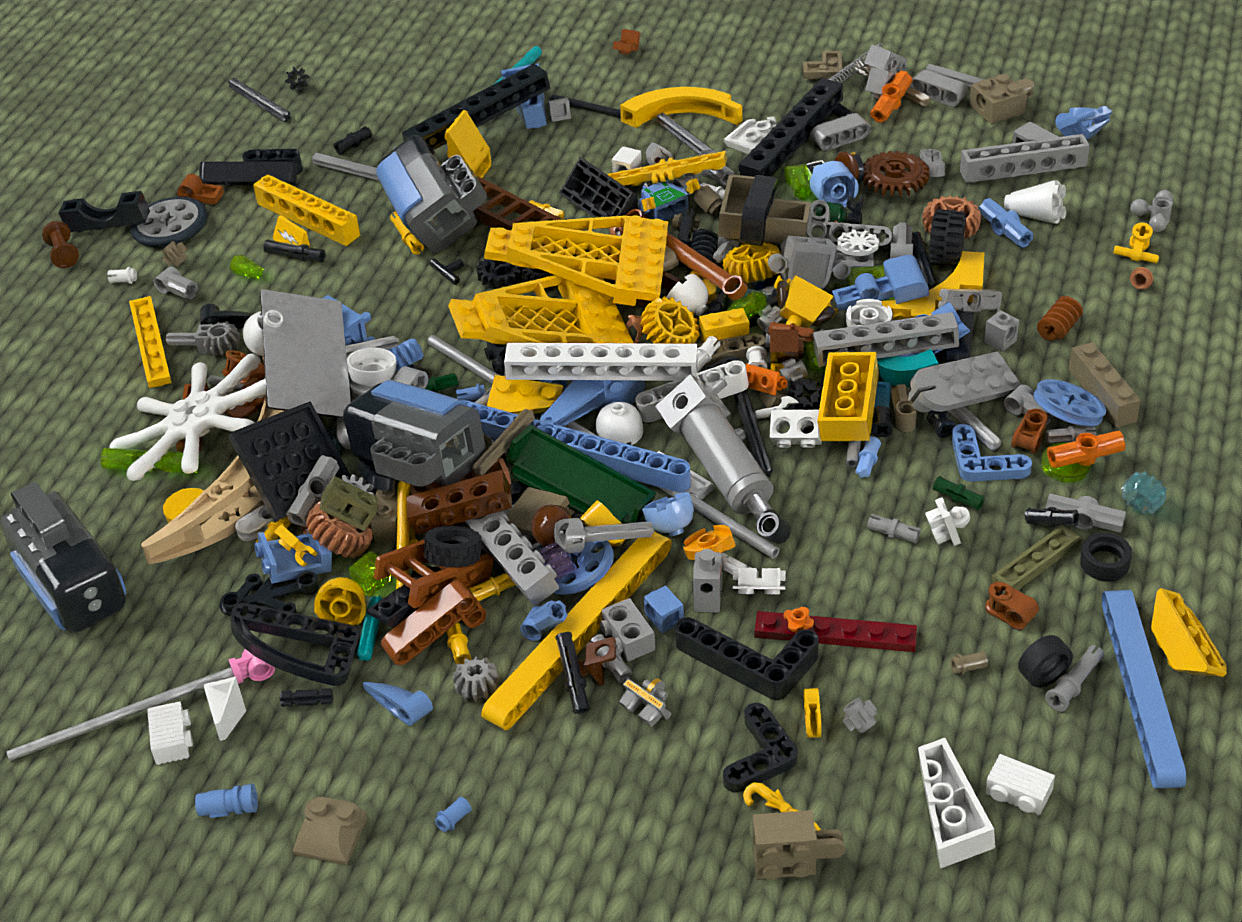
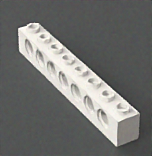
(600, 361)

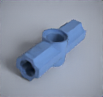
(1005, 223)

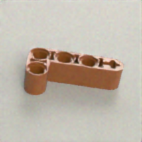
(432, 621)

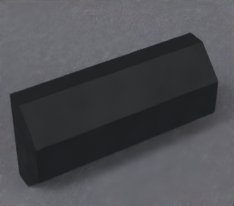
(597, 192)

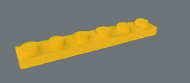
(150, 342)

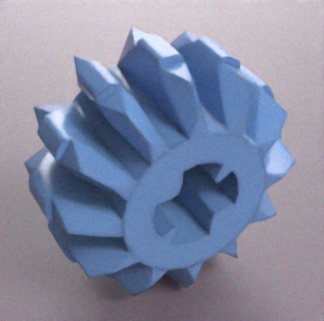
(407, 353)

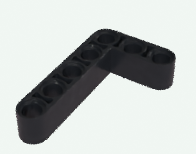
(766, 676)

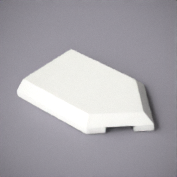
(749, 134)

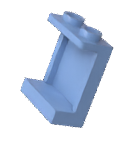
(281, 563)

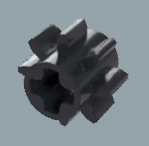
(302, 81)

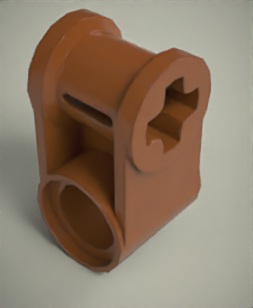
(234, 358)
(1030, 431)
(1011, 607)

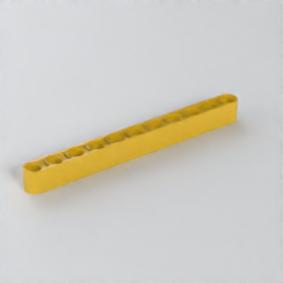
(583, 621)

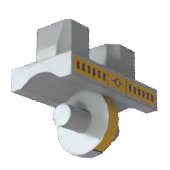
(654, 708)

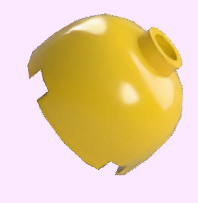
(341, 601)

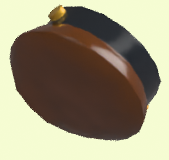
(853, 163)

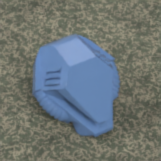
(1081, 119)

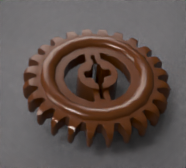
(896, 177)

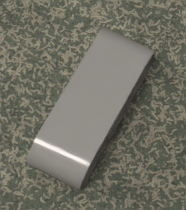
(940, 87)
(840, 131)

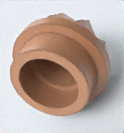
(1141, 278)

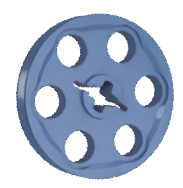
(1084, 406)
(587, 560)

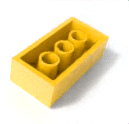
(848, 396)

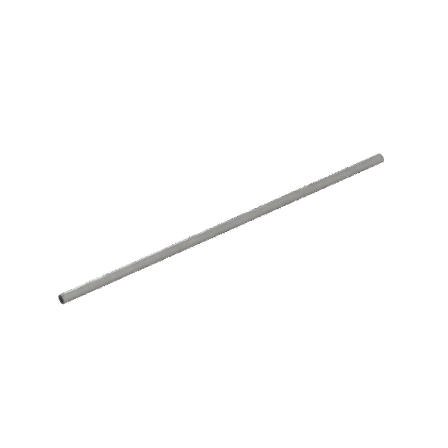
(698, 505)

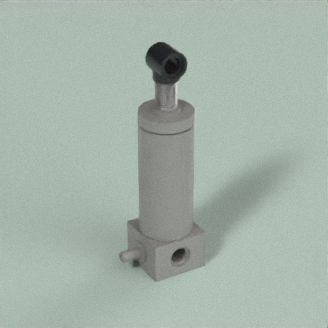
(700, 418)

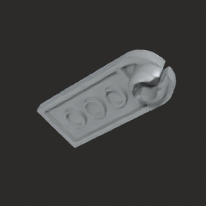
(962, 383)

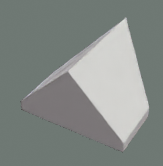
(225, 705)

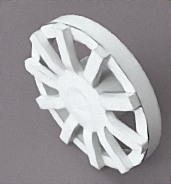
(858, 243)

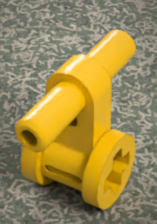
(1138, 242)

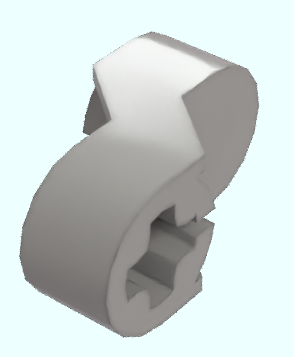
(933, 161)

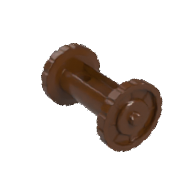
(63, 253)

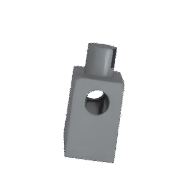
(707, 570)

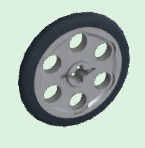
(187, 228)

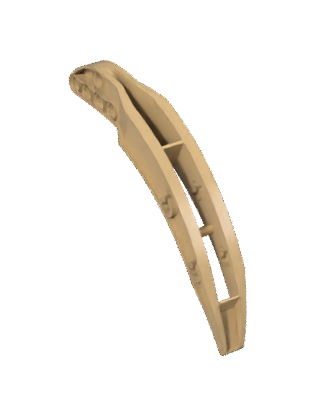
(186, 534)

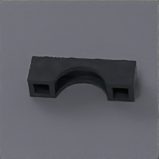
(82, 216)

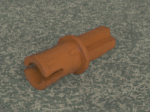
(805, 333)

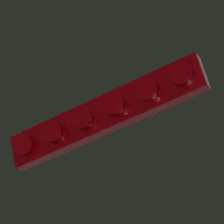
(842, 632)

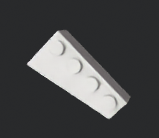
(954, 810)

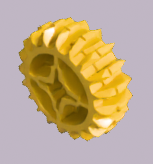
(750, 261)
(669, 322)

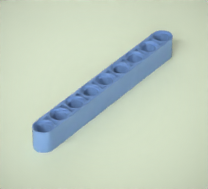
(1143, 690)

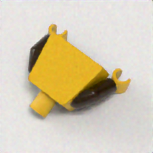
(803, 302)

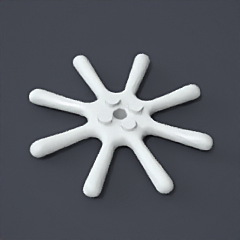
(192, 417)

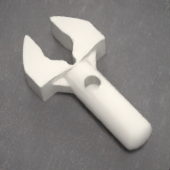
(765, 413)

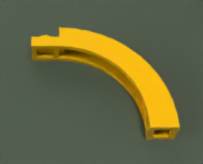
(680, 100)

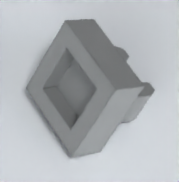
(559, 109)

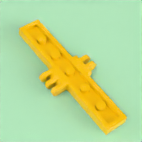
(670, 169)

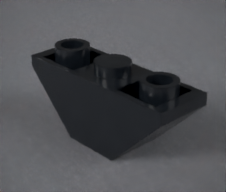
(394, 607)

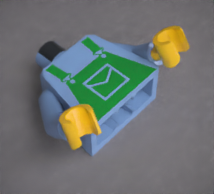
(665, 199)

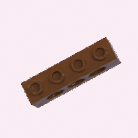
(459, 502)

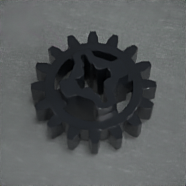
(498, 273)

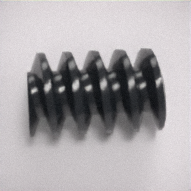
(705, 243)

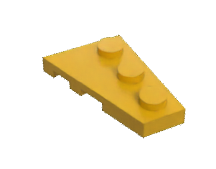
(522, 394)

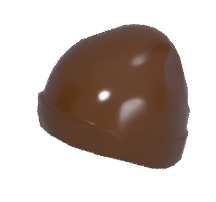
(544, 523)

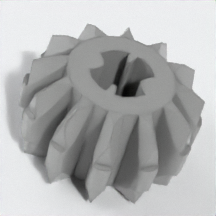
(476, 678)

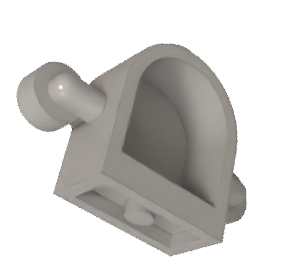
(809, 260)

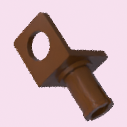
(593, 663)

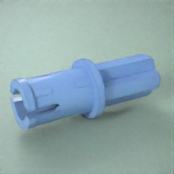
(868, 457)

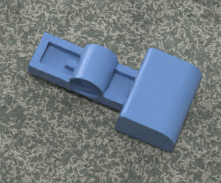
(901, 280)

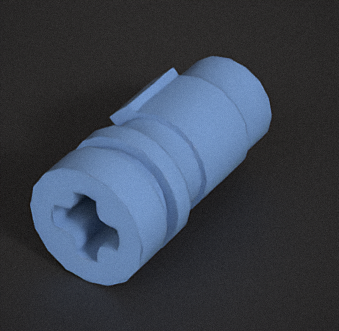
(223, 801)

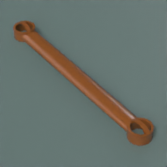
(703, 265)

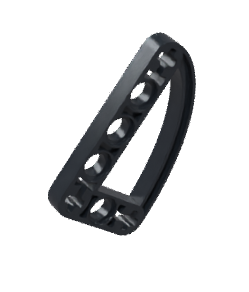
(325, 674)

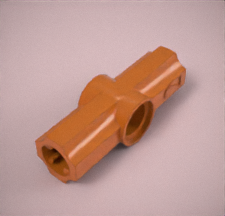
(891, 96)
(1086, 449)

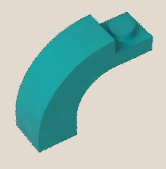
(901, 370)

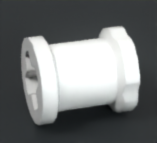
(757, 356)

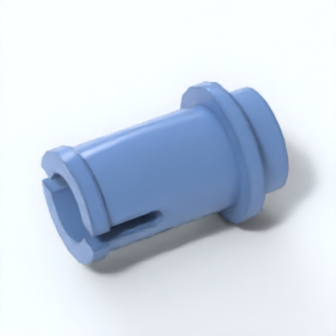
(472, 393)
(447, 819)

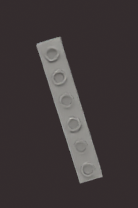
(1024, 158)
(890, 337)
(515, 556)

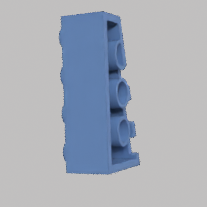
(533, 110)

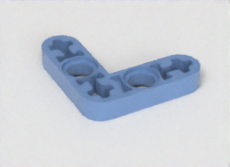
(976, 462)

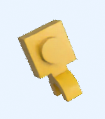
(290, 541)

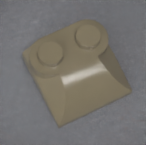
(330, 830)

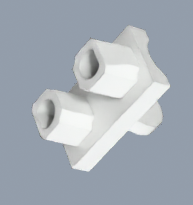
(945, 523)

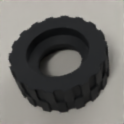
(452, 546)

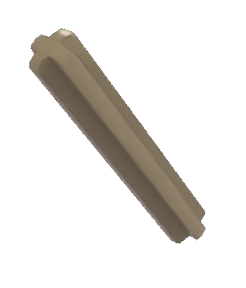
(503, 442)

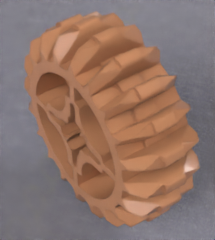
(971, 212)
(337, 534)

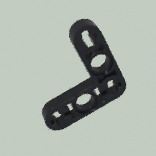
(769, 755)

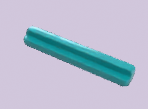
(368, 633)

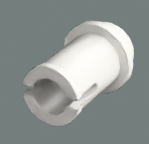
(122, 275)

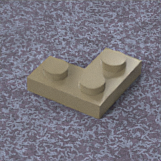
(829, 66)

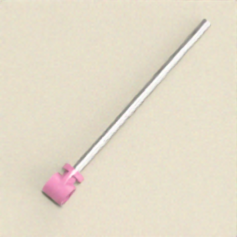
(240, 668)

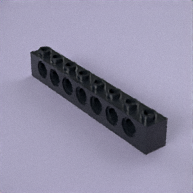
(484, 104)
(792, 129)

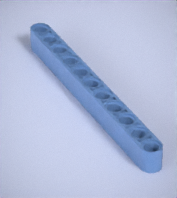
(626, 459)

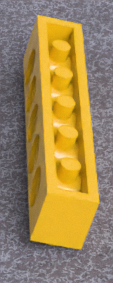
(307, 210)

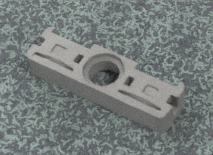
(981, 299)

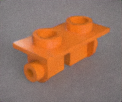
(765, 379)

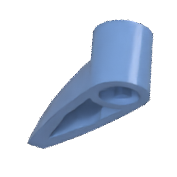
(402, 703)

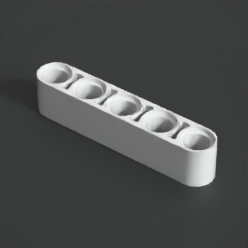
(733, 373)

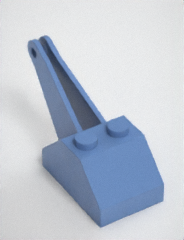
(588, 395)

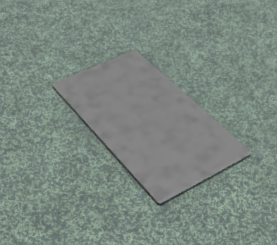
(305, 354)

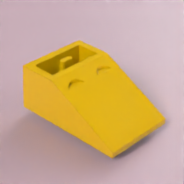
(465, 140)

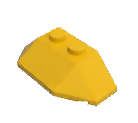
(1184, 637)

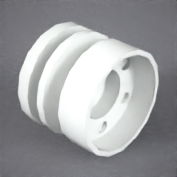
(368, 368)

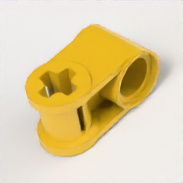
(600, 515)

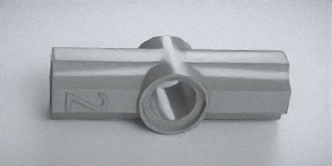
(318, 480)
(1089, 512)

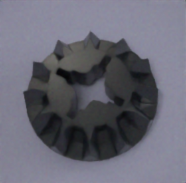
(810, 386)

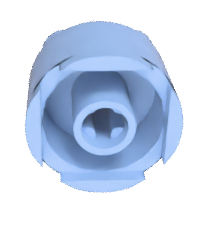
(833, 183)

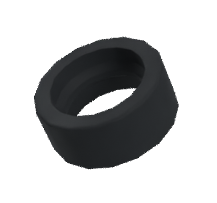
(1110, 543)
(1045, 661)

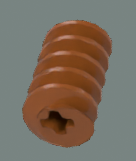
(1059, 318)

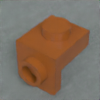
(628, 43)

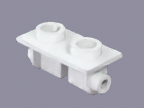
(748, 580)

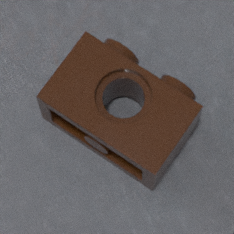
(785, 345)

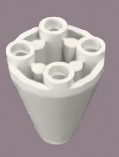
(1039, 202)

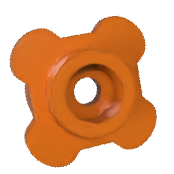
(798, 619)

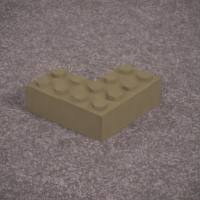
(784, 219)

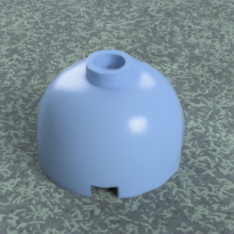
(670, 514)

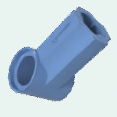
(543, 619)

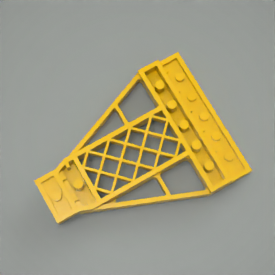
(637, 250)
(590, 314)

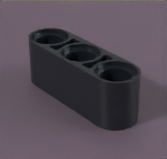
(274, 155)

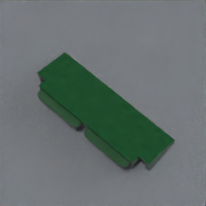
(563, 470)

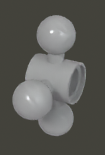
(1159, 210)

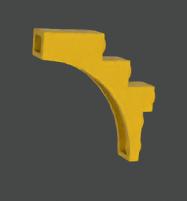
(965, 276)

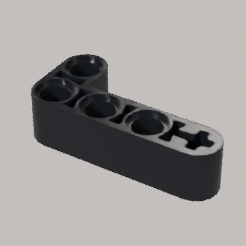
(757, 210)

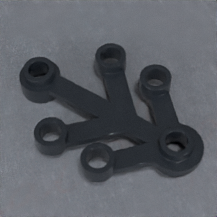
(306, 582)

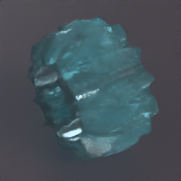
(1144, 492)

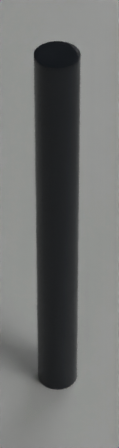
(590, 106)

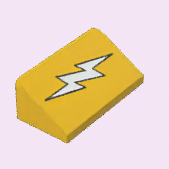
(289, 233)

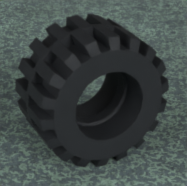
(947, 237)

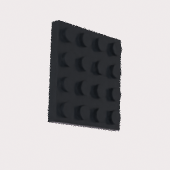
(282, 454)

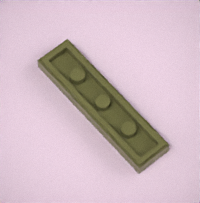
(1037, 558)

